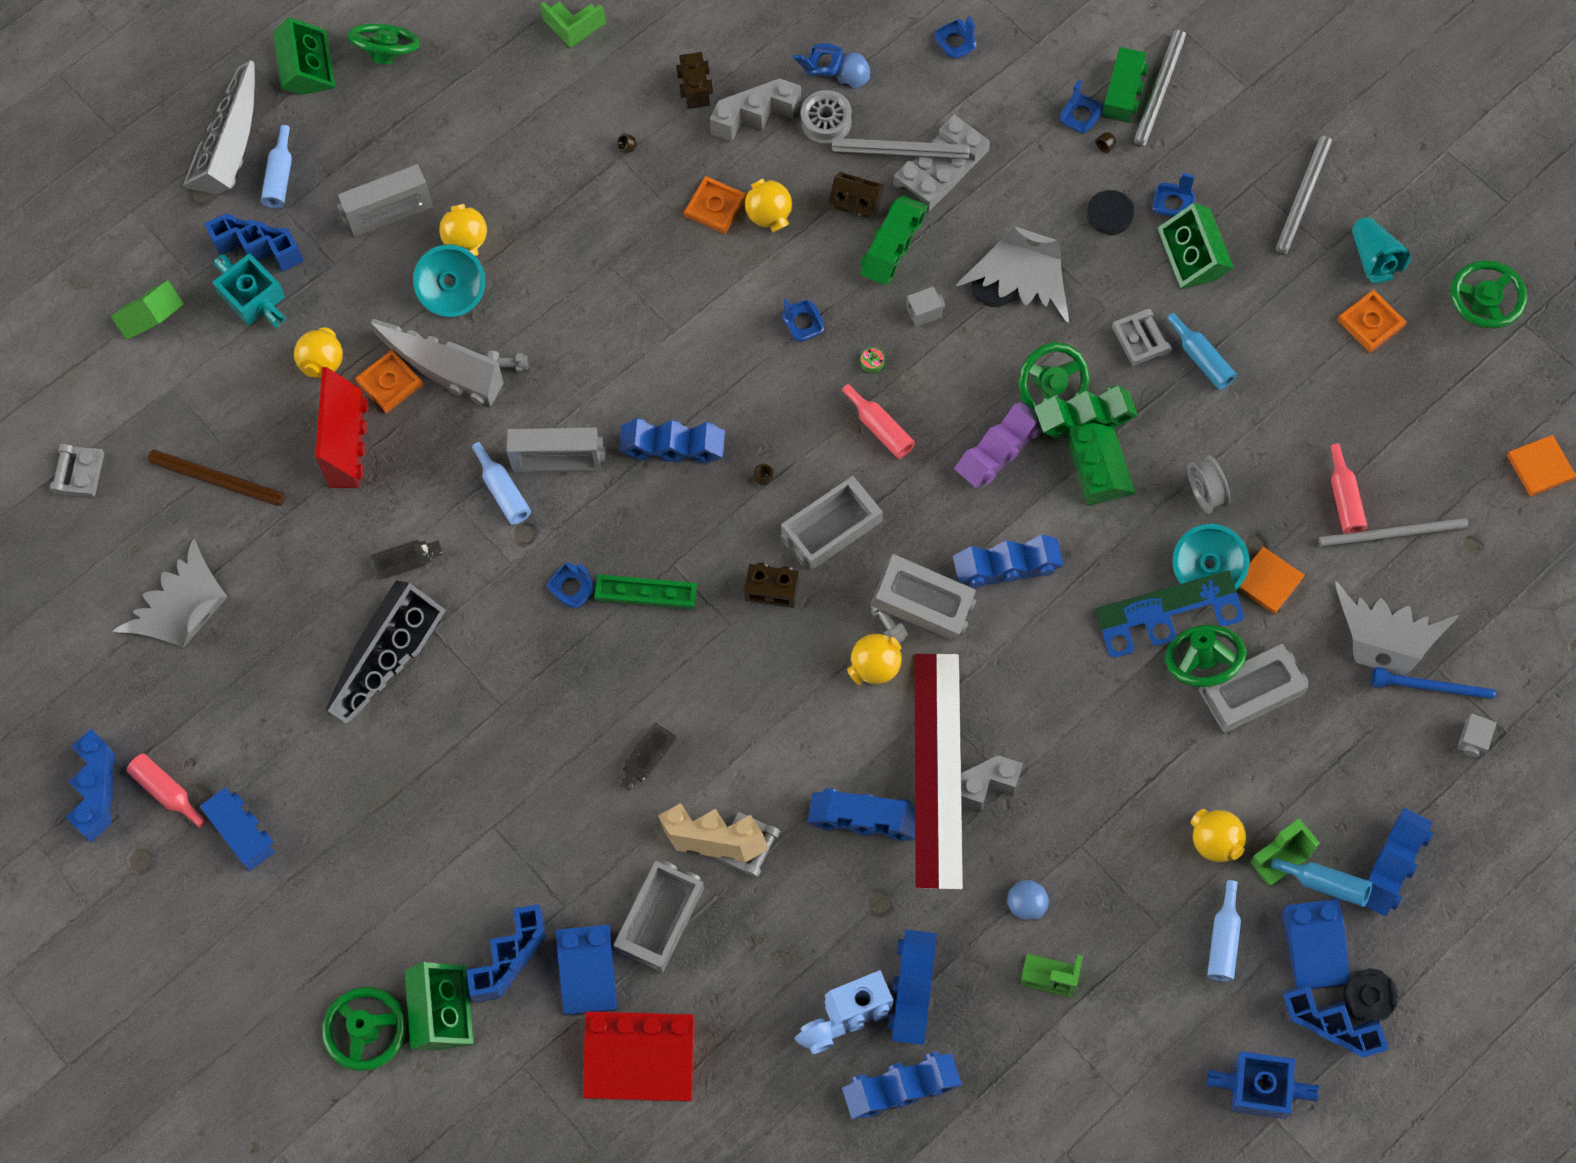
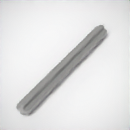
(1159, 88)
(901, 148)
(1303, 195)

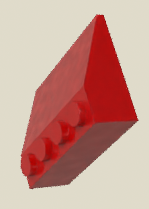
(340, 431)
(639, 1056)

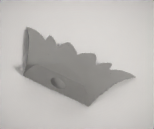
(1024, 267)
(183, 604)
(1396, 635)

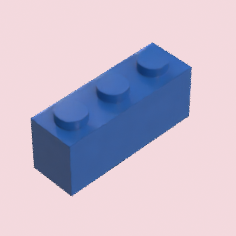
(238, 828)

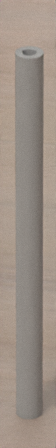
(1393, 532)

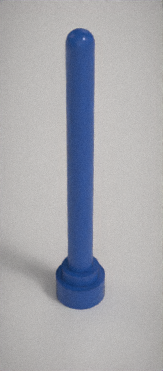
(1382, 678)

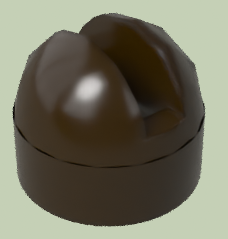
(1105, 142)
(626, 143)
(759, 473)

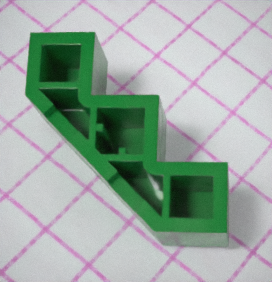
(892, 239)
(1110, 409)

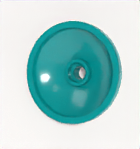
(466, 275)
(1212, 544)

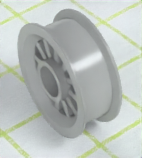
(826, 104)
(1208, 484)

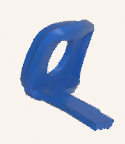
(962, 29)
(817, 51)
(1076, 101)
(1182, 190)
(802, 307)
(570, 571)

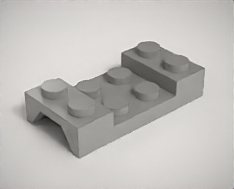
(935, 176)

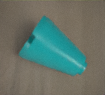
(1379, 251)

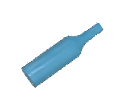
(1204, 354)
(1328, 881)

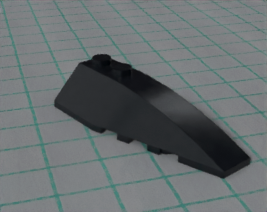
(385, 646)

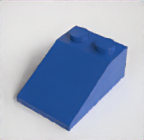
(1316, 943)
(586, 969)

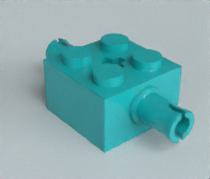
(249, 290)

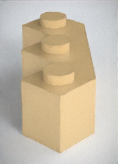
(712, 836)

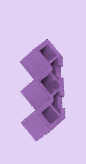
(999, 445)

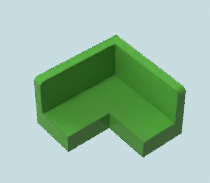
(573, 28)
(147, 310)
(1292, 845)
(1051, 975)

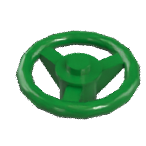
(382, 41)
(1487, 295)
(1052, 379)
(1205, 653)
(364, 1028)

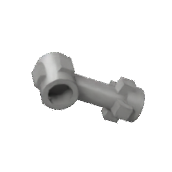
(519, 362)
(893, 630)

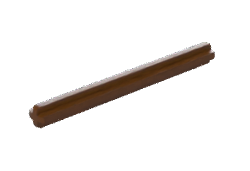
(216, 477)

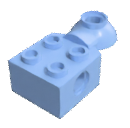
(845, 1013)

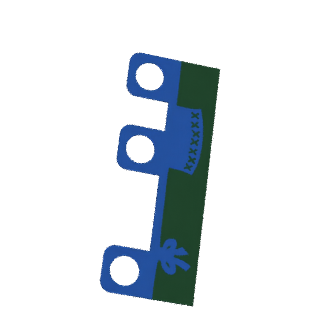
(1161, 604)

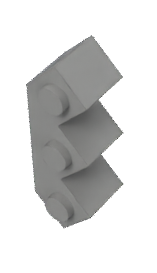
(754, 107)
(996, 774)

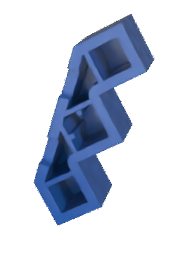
(255, 238)
(672, 441)
(1008, 561)
(95, 784)
(863, 814)
(1397, 860)
(509, 955)
(913, 987)
(1334, 1023)
(901, 1085)

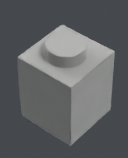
(925, 306)
(1476, 736)

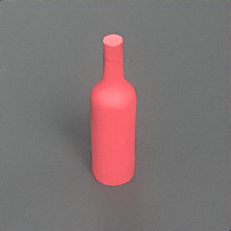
(881, 424)
(1346, 495)
(163, 788)

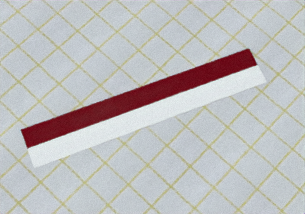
(937, 772)

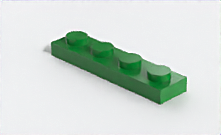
(645, 592)

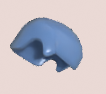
(853, 70)
(1028, 900)

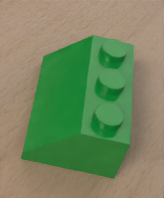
(303, 57)
(1195, 246)
(1099, 463)
(438, 1006)

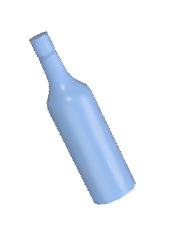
(277, 172)
(502, 487)
(1225, 938)

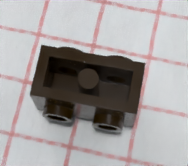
(695, 83)
(855, 194)
(771, 585)

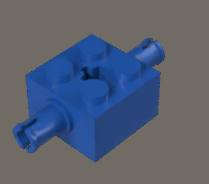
(1277, 1076)

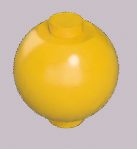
(768, 204)
(463, 228)
(318, 350)
(875, 659)
(1218, 835)

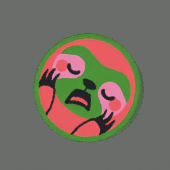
(872, 360)

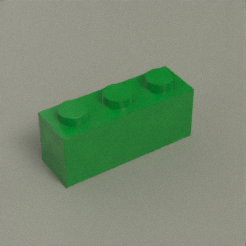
(1125, 85)

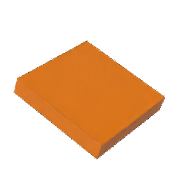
(715, 205)
(1371, 321)
(389, 381)
(1541, 465)
(1270, 580)

